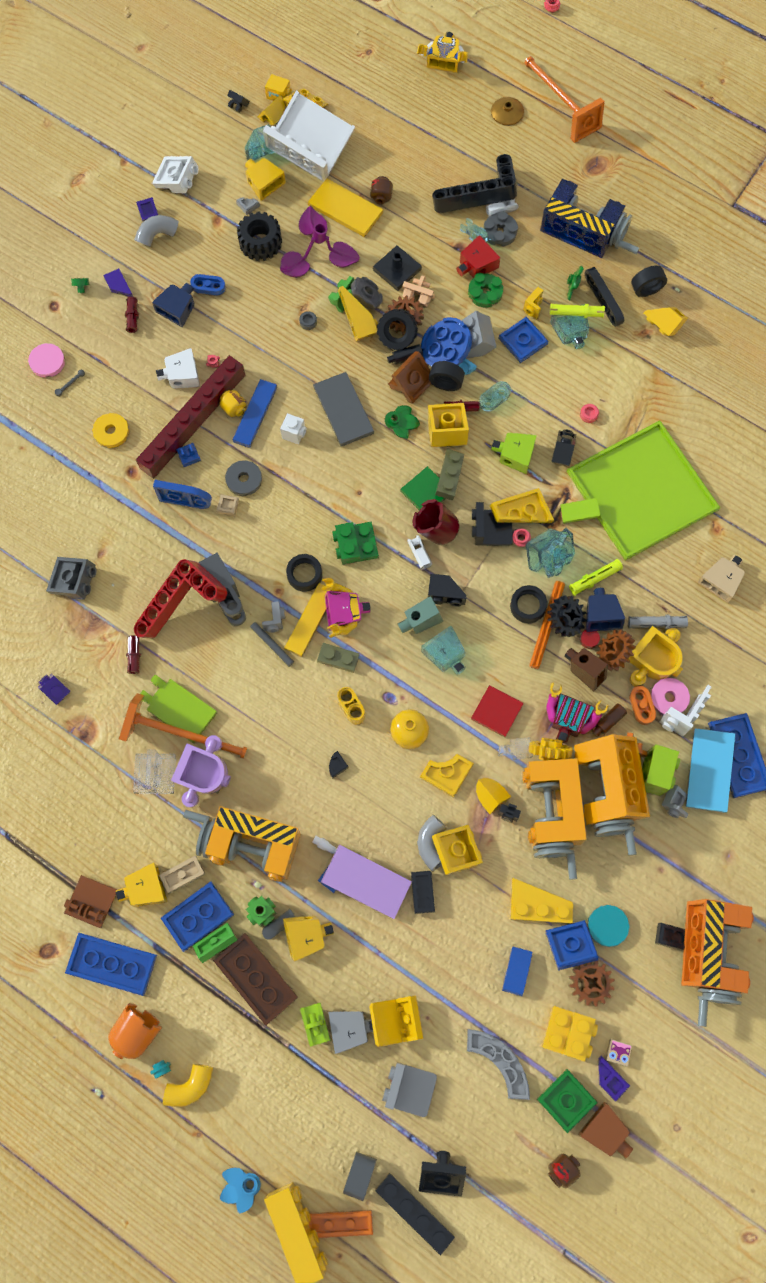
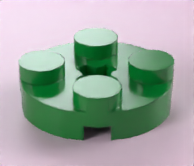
(488, 281)

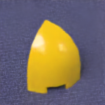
(273, 112)
(491, 794)

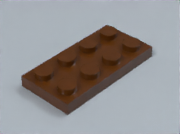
(255, 979)

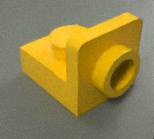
(532, 303)

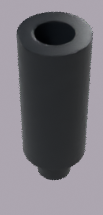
(402, 355)

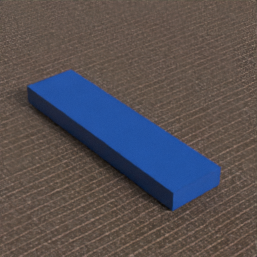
(254, 413)

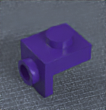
(147, 208)
(53, 688)

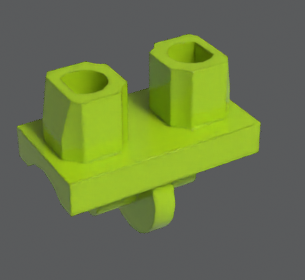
(315, 1024)

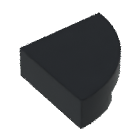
(337, 765)

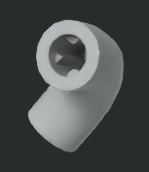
(155, 225)
(425, 842)

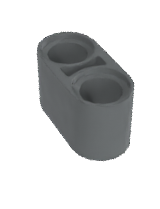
(359, 1176)

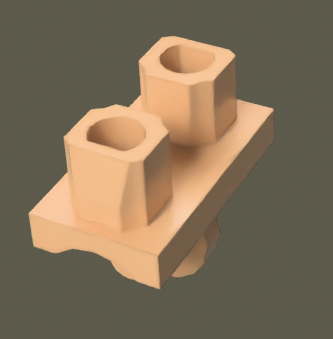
(425, 294)

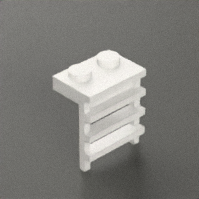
(680, 723)

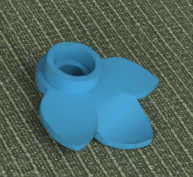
(237, 1190)

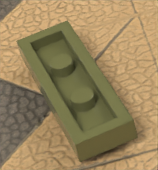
(449, 474)

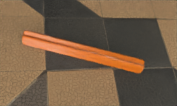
(545, 628)

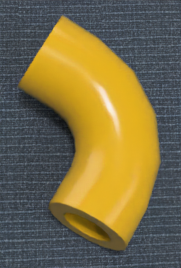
(185, 1094)

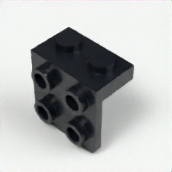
(489, 531)

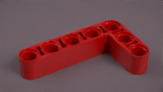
(176, 594)

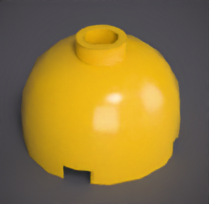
(409, 729)

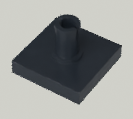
(397, 267)
(442, 1177)

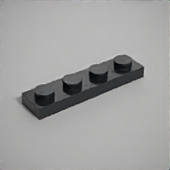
(415, 1214)

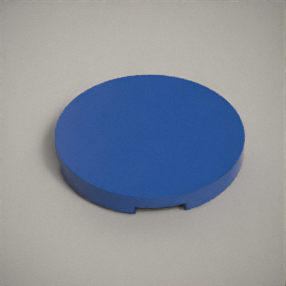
(446, 341)

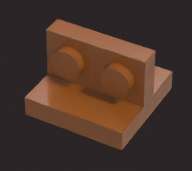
(411, 377)

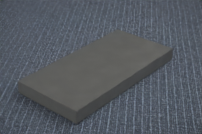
(343, 409)

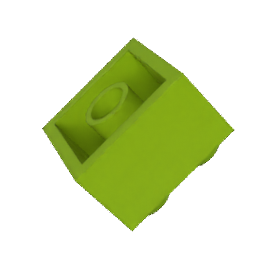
(659, 769)

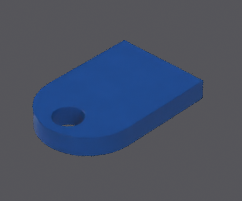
(182, 495)

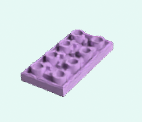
(366, 881)

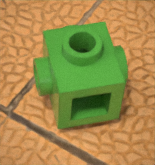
(267, 915)

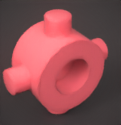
(213, 361)

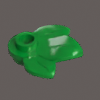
(574, 281)
(403, 422)

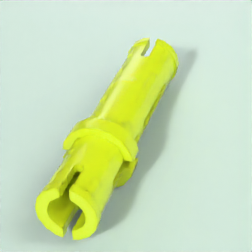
(577, 310)
(590, 580)

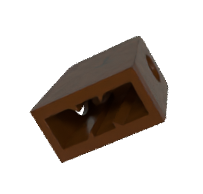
(587, 667)

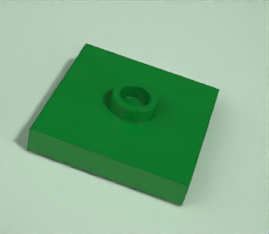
(567, 1100)

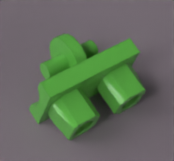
(335, 299)

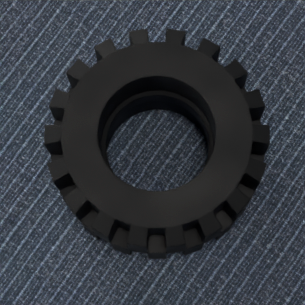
(255, 225)

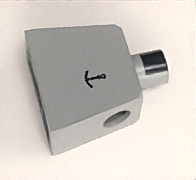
(349, 1029)

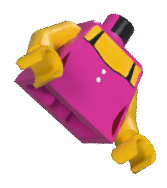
(342, 608)

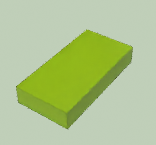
(580, 510)

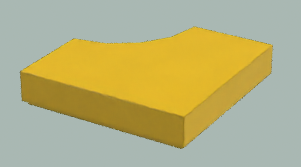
(447, 775)

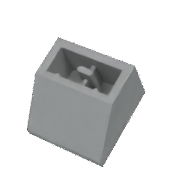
(482, 334)

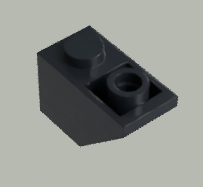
(564, 447)
(445, 590)

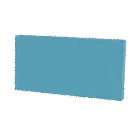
(710, 770)

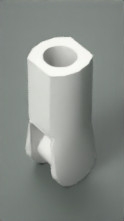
(507, 206)
(420, 553)

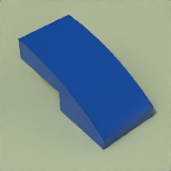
(517, 971)

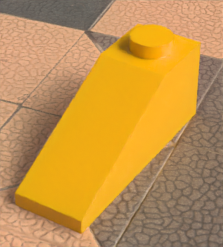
(358, 316)

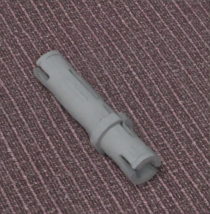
(658, 622)

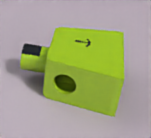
(515, 450)

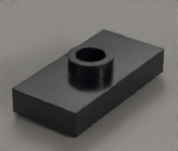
(423, 892)
(670, 936)

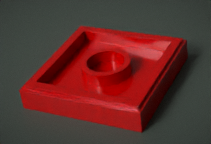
(497, 711)

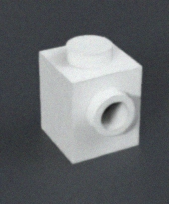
(293, 429)

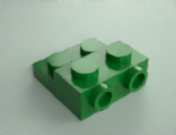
(355, 542)

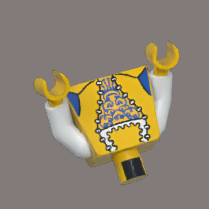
(443, 53)

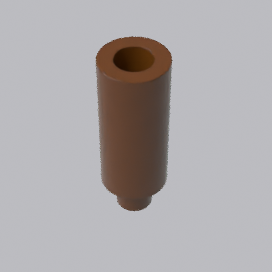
(610, 719)

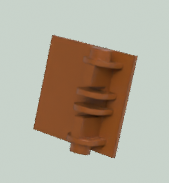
(90, 901)

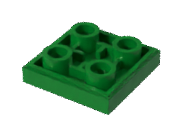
(422, 488)

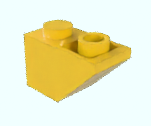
(667, 319)

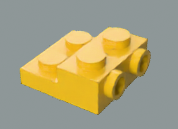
(457, 849)
(570, 1033)

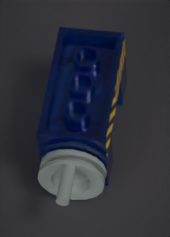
(583, 229)

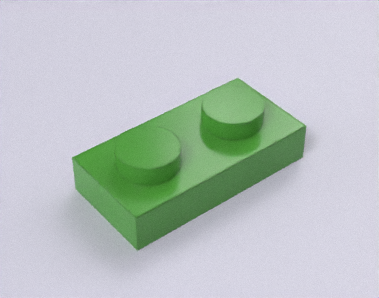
(214, 943)

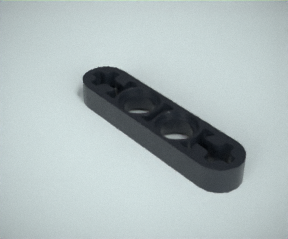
(604, 296)

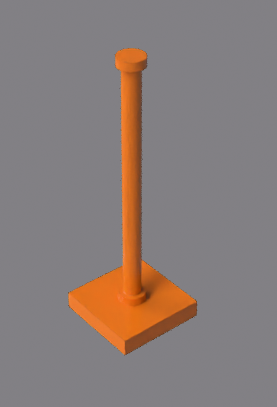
(585, 119)
(133, 717)

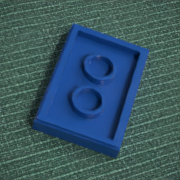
(197, 916)

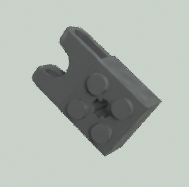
(231, 605)

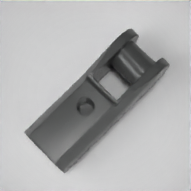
(276, 926)

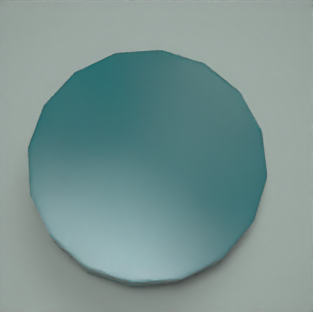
(608, 925)

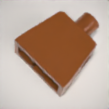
(607, 1132)

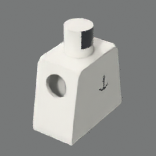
(180, 370)

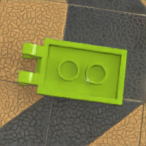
(178, 706)

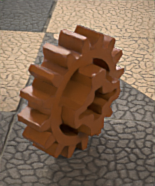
(404, 304)
(616, 649)
(597, 975)

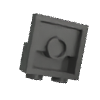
(72, 577)

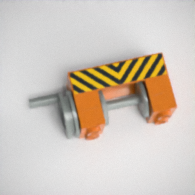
(706, 952)

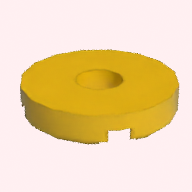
(108, 421)

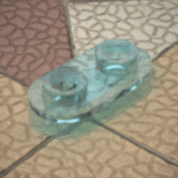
(492, 395)

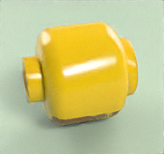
(233, 403)

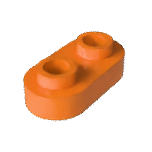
(642, 706)

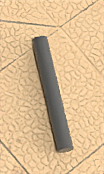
(272, 644)

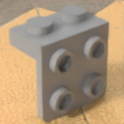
(410, 1089)

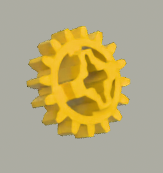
(550, 749)

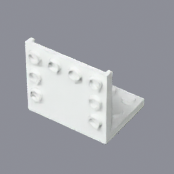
(309, 136)

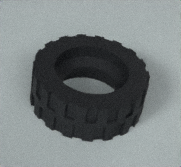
(385, 336)

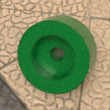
(80, 283)

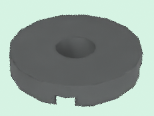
(243, 468)

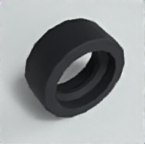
(649, 281)
(446, 376)
(300, 559)
(531, 590)

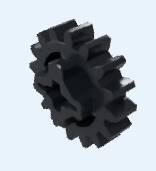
(567, 618)

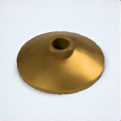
(507, 111)

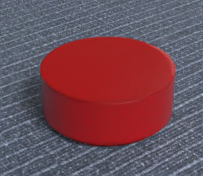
(589, 639)

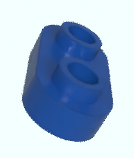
(208, 284)

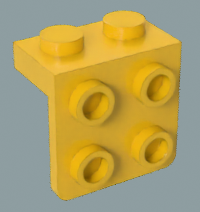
(396, 1021)

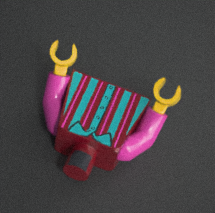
(571, 715)

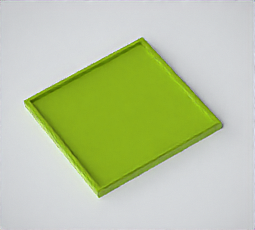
(643, 490)

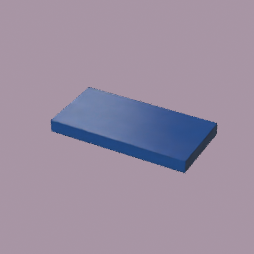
(748, 767)
(111, 964)

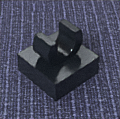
(237, 99)

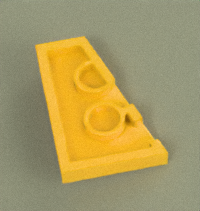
(535, 904)

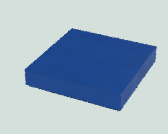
(523, 339)
(571, 945)

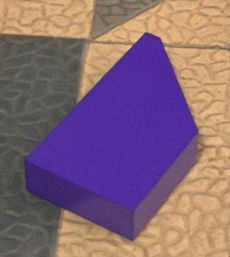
(117, 282)
(610, 1080)

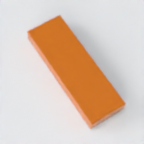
(342, 1223)

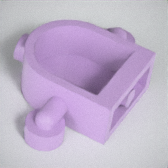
(201, 771)

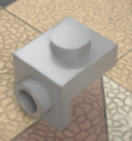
(276, 623)
(673, 802)

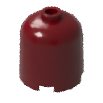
(436, 522)

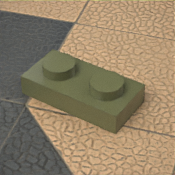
(338, 657)

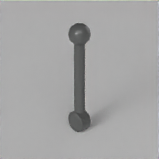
(59, 392)

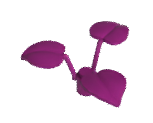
(314, 224)

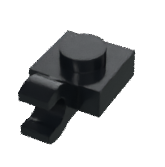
(509, 813)

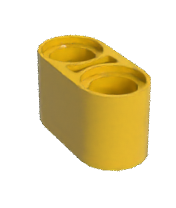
(351, 705)

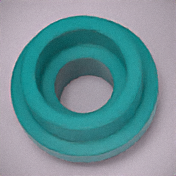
(160, 1069)

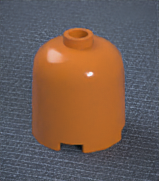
(133, 1032)

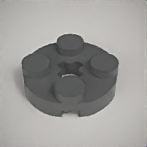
(504, 221)

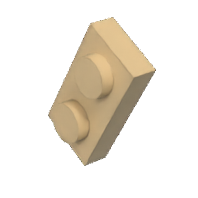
(182, 874)

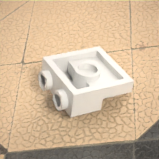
(176, 173)

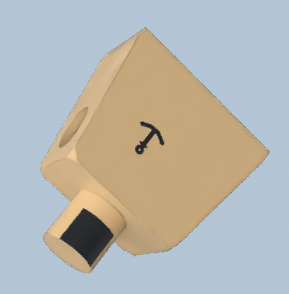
(723, 578)

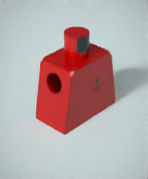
(478, 258)

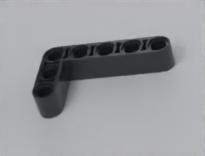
(481, 192)

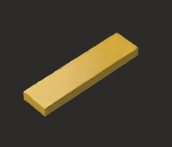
(308, 623)

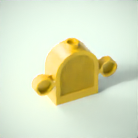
(656, 656)

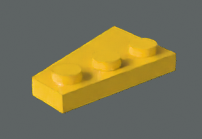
(522, 508)

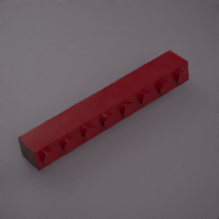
(190, 417)

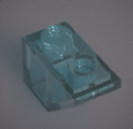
(256, 145)

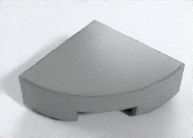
(248, 205)

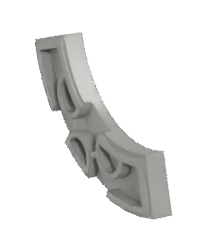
(504, 1059)

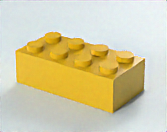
(295, 1235)

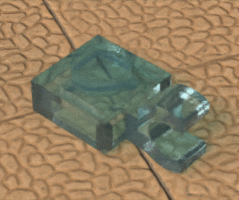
(473, 230)

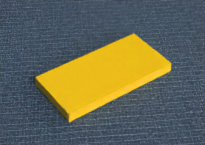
(345, 207)

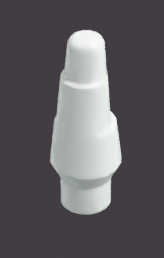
(324, 845)

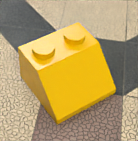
(447, 425)

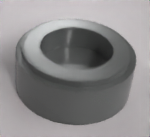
(308, 320)

